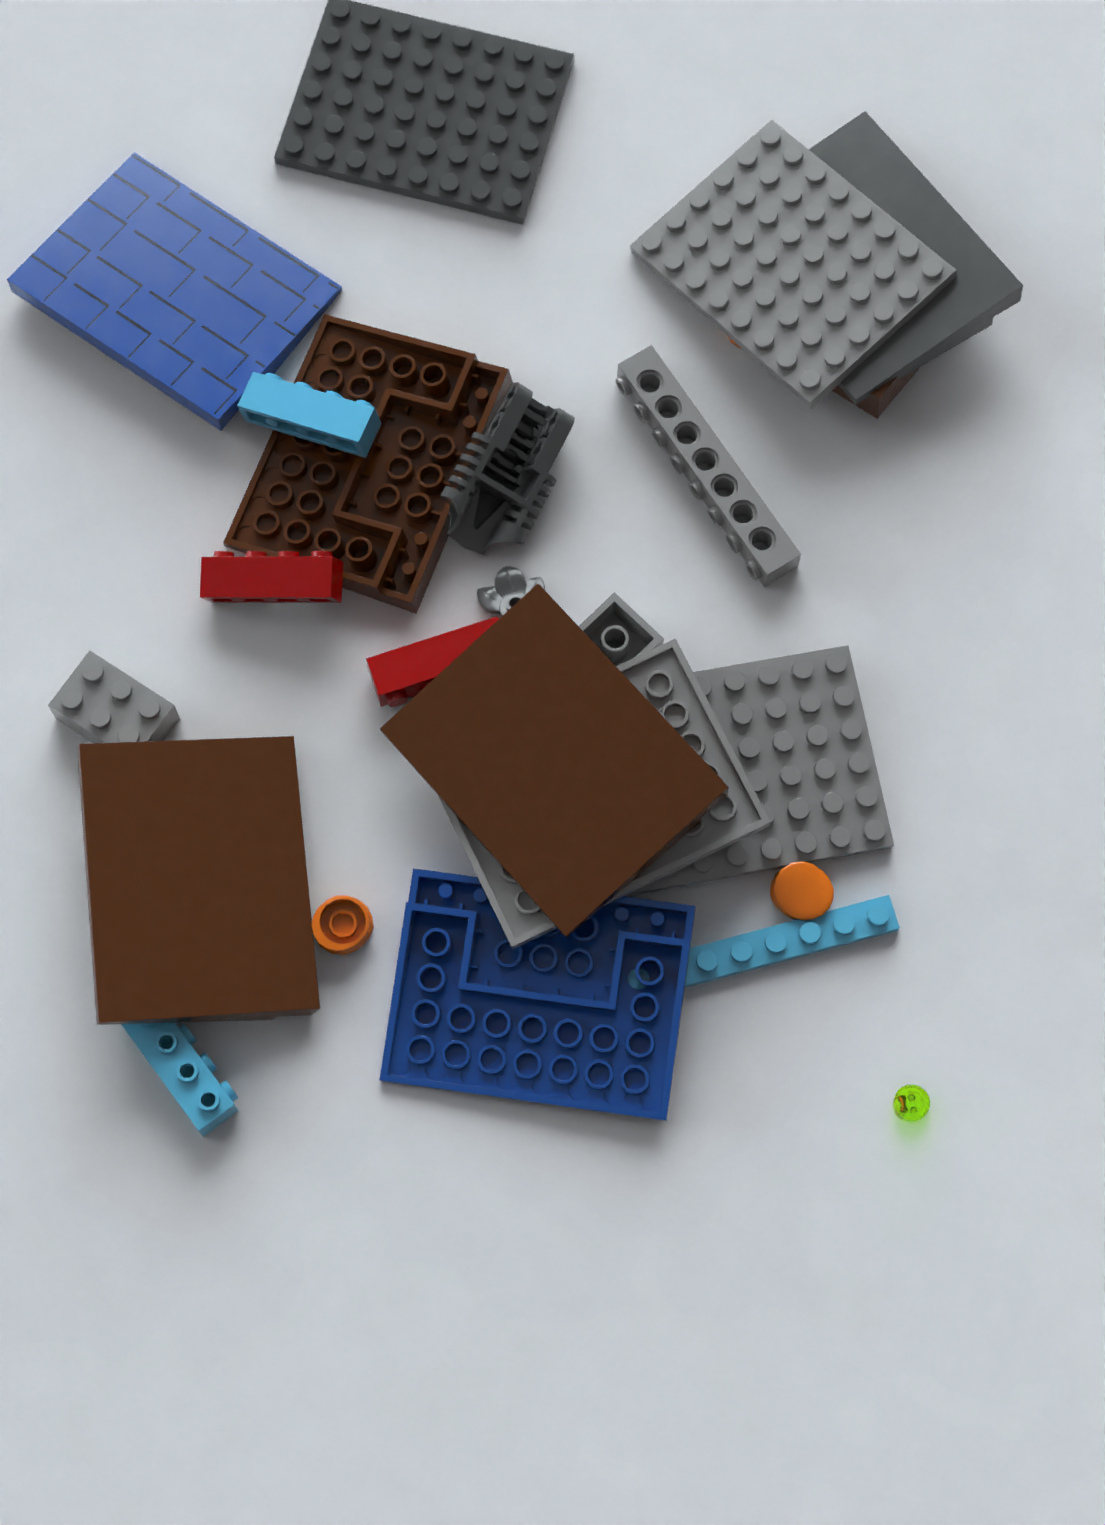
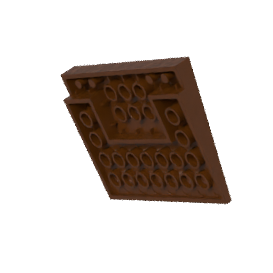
(384, 508)
(554, 760)
(196, 881)

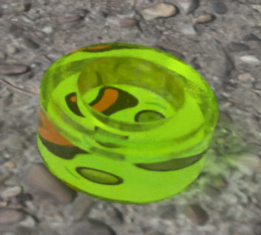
(911, 1103)

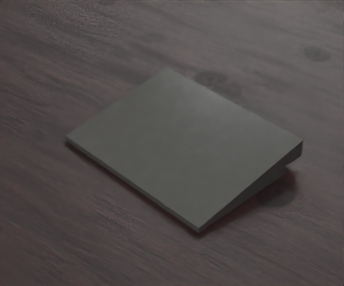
(966, 305)

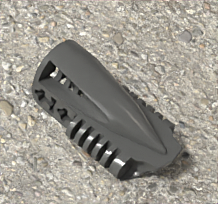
(506, 472)

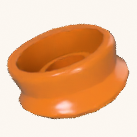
(802, 891)
(342, 925)

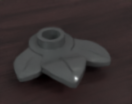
(508, 590)

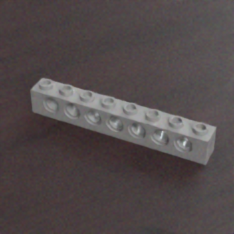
(648, 369)

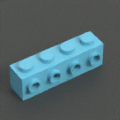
(309, 413)
(185, 1073)

